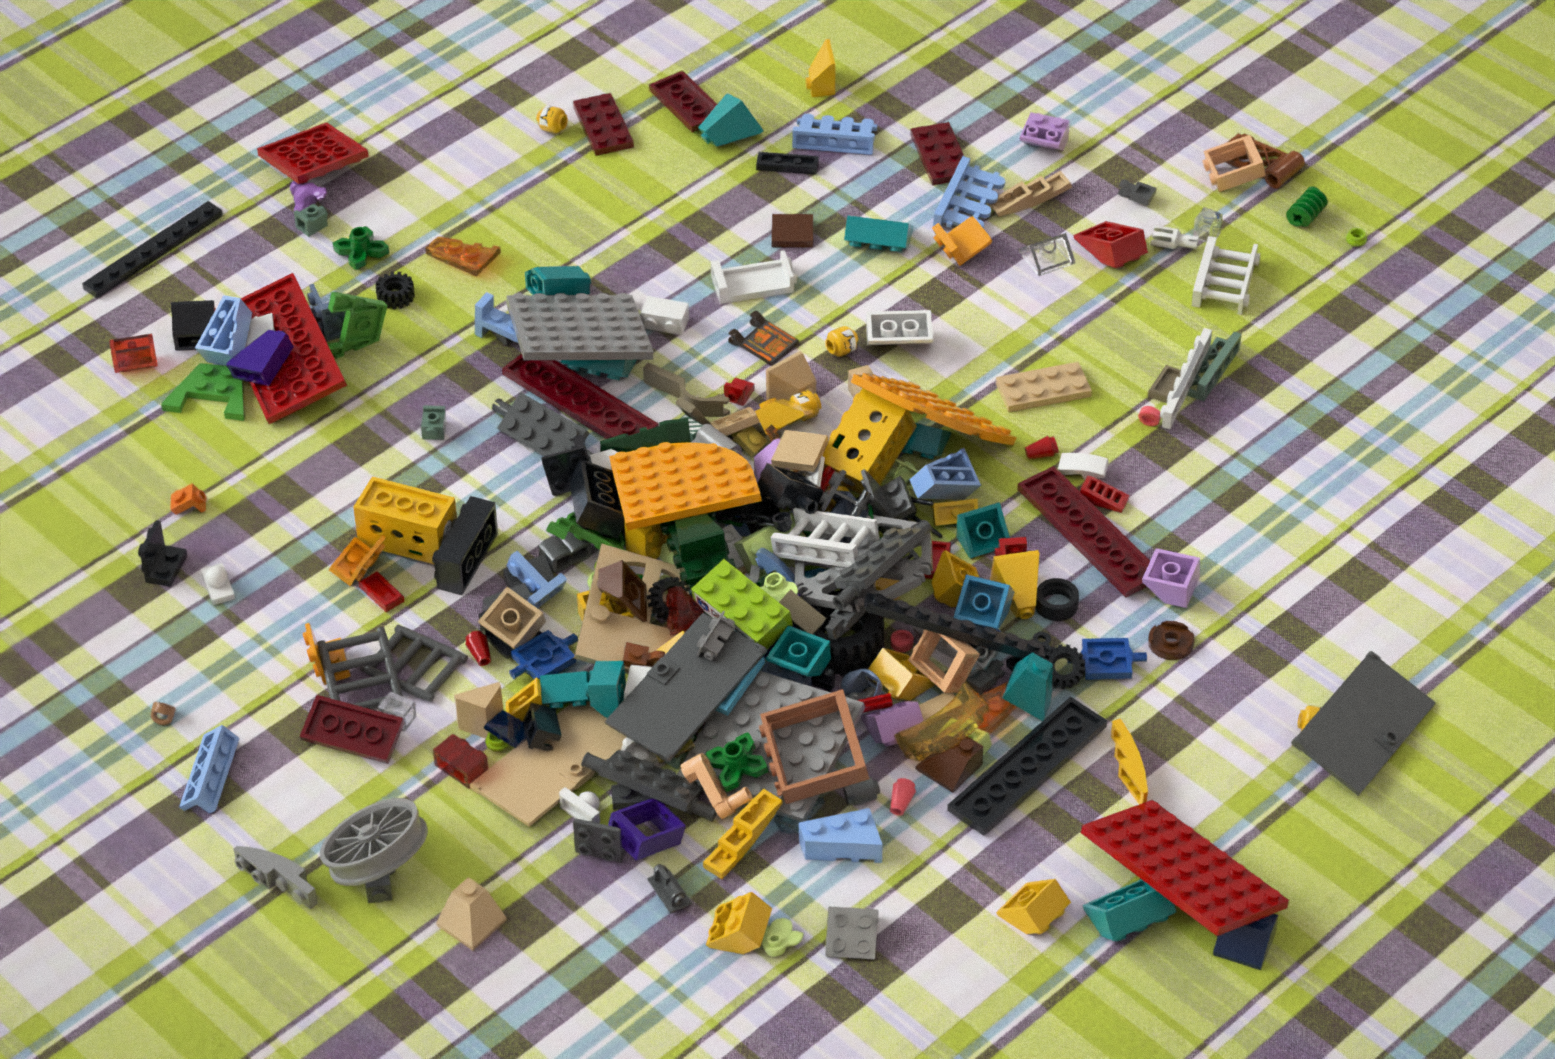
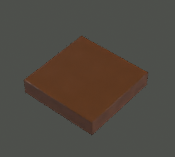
(792, 230)

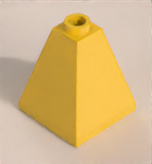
(1021, 573)

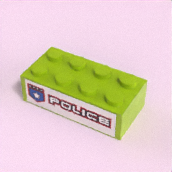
(749, 606)

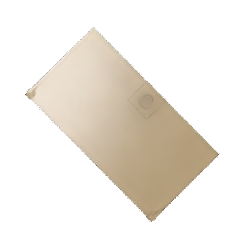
(530, 780)

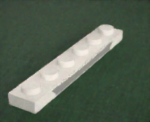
(1183, 383)

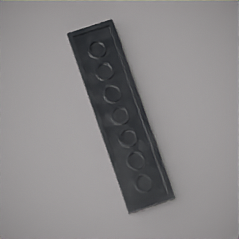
(1027, 766)

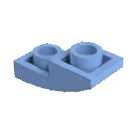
(770, 562)

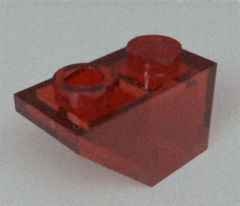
(682, 610)

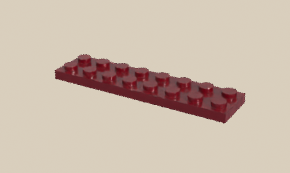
(577, 397)
(1087, 529)

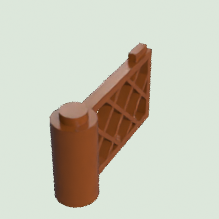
(1277, 170)

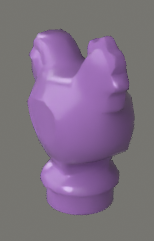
(306, 194)

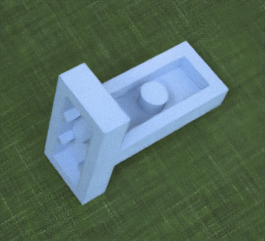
(492, 319)
(536, 584)

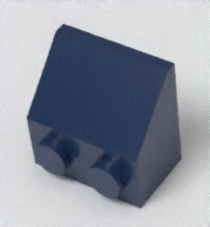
(1248, 943)

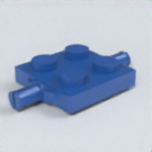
(543, 655)
(1109, 658)

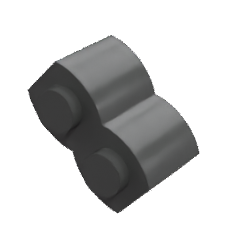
(564, 552)

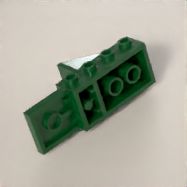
(696, 546)

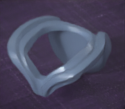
(857, 682)

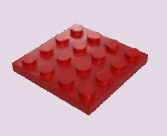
(313, 153)

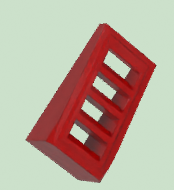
(1094, 487)

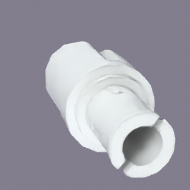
(1172, 238)

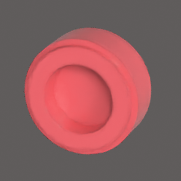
(1149, 416)
(902, 641)

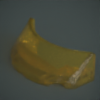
(945, 727)

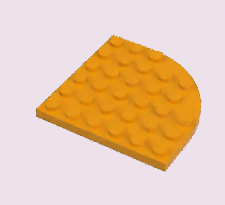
(938, 410)
(680, 482)

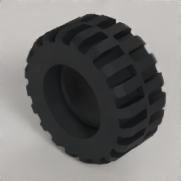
(855, 650)

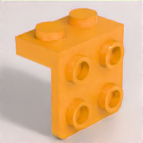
(963, 240)
(356, 560)
(313, 654)

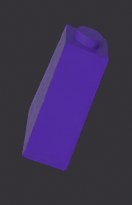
(261, 358)

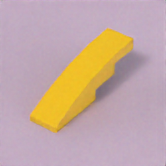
(1130, 763)
(743, 834)

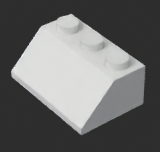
(899, 327)

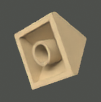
(478, 707)

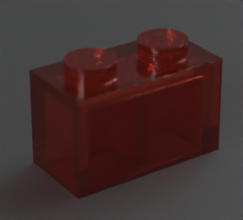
(133, 353)
(460, 760)

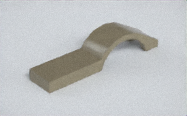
(675, 386)

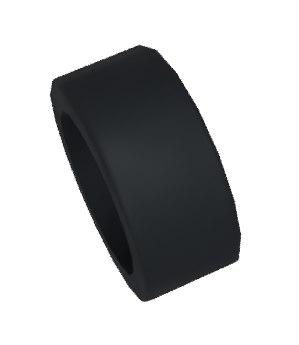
(1061, 587)

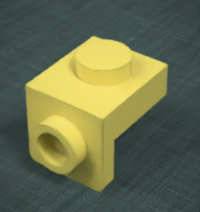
(749, 440)

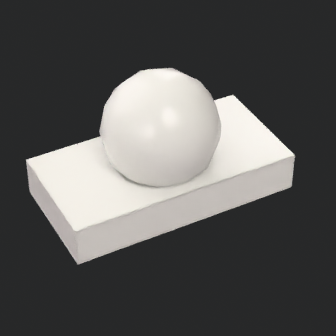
(217, 584)
(581, 806)

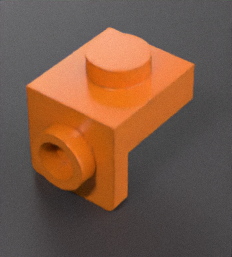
(187, 498)

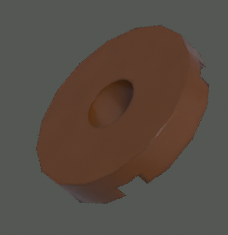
(1171, 650)

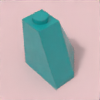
(729, 122)
(557, 279)
(1031, 686)

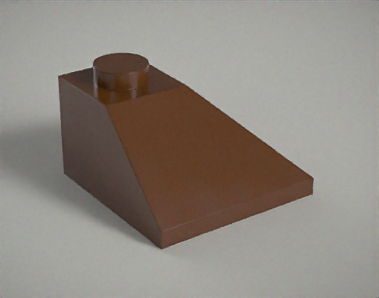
(624, 588)
(953, 765)

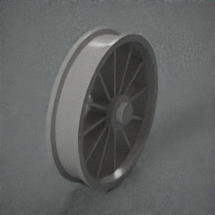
(373, 842)

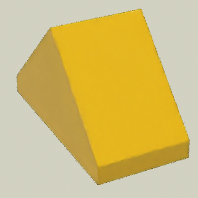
(520, 702)

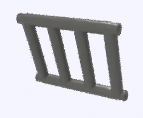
(419, 640)
(386, 657)

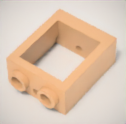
(1231, 151)
(957, 672)

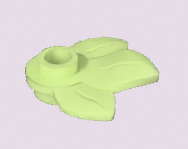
(777, 586)
(780, 936)

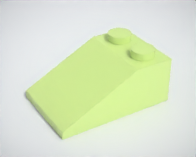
(749, 546)

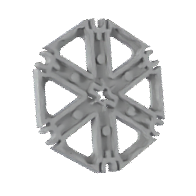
(908, 572)

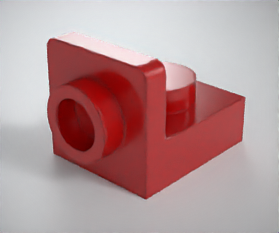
(739, 391)
(1011, 546)

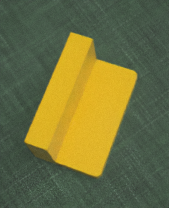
(946, 512)

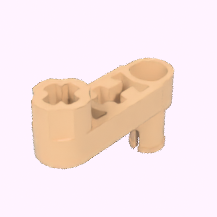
(701, 768)

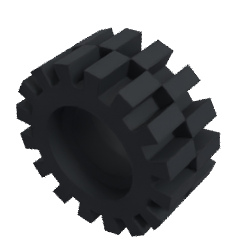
(395, 282)
(657, 595)
(1077, 662)

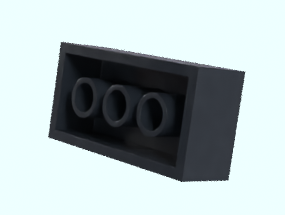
(596, 499)
(465, 545)

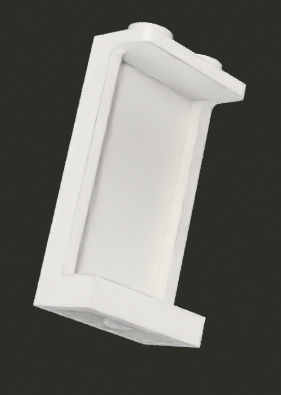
(753, 280)

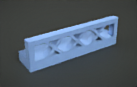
(210, 770)

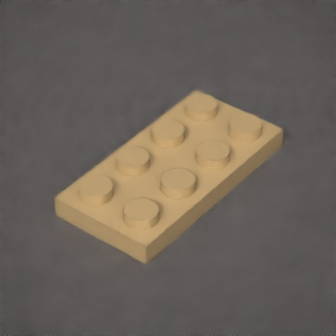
(1043, 386)

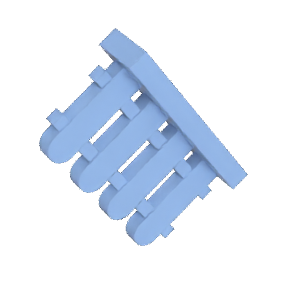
(834, 140)
(960, 203)

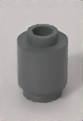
(861, 792)

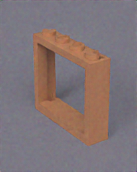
(802, 712)

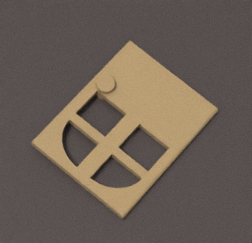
(605, 632)

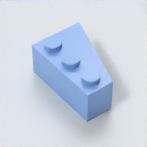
(226, 331)
(946, 478)
(841, 836)

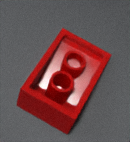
(1113, 243)

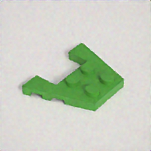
(361, 322)
(212, 384)
(568, 524)

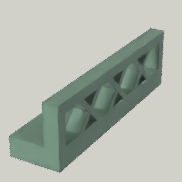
(1218, 366)

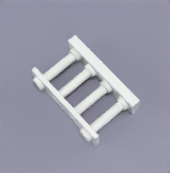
(1209, 265)
(824, 551)

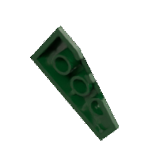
(668, 431)

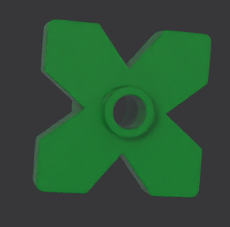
(360, 246)
(737, 760)

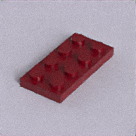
(683, 99)
(603, 124)
(937, 151)
(352, 729)

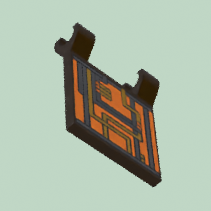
(765, 341)

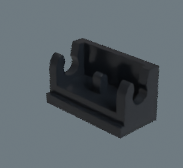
(541, 724)

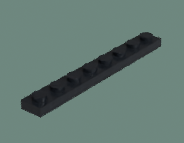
(152, 249)
(951, 627)

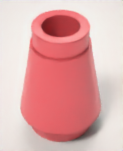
(902, 794)

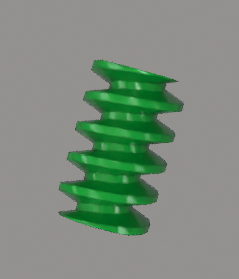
(1307, 207)

